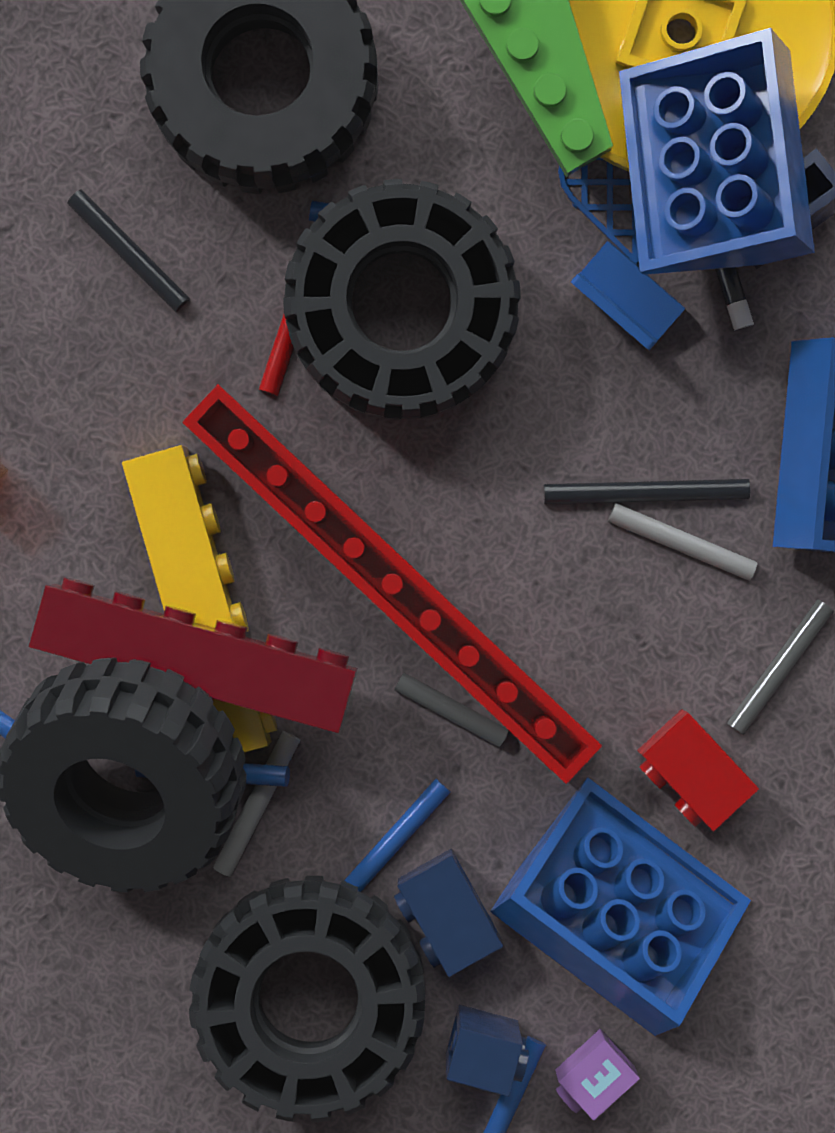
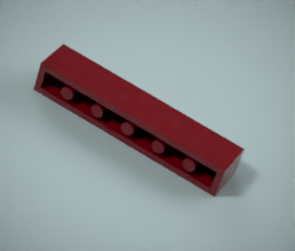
(217, 659)

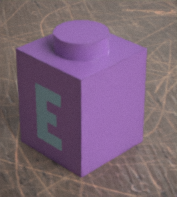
(595, 1076)

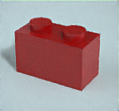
(696, 770)

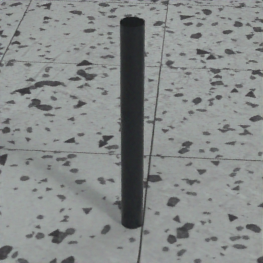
(646, 491)

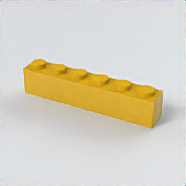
(185, 558)

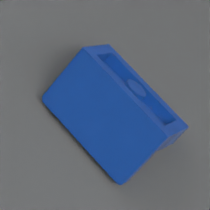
(628, 295)

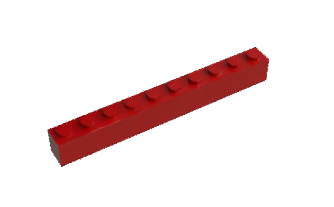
(392, 583)

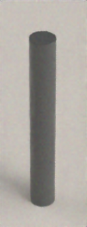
(780, 666)

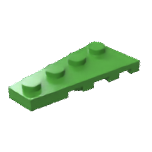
(549, 72)

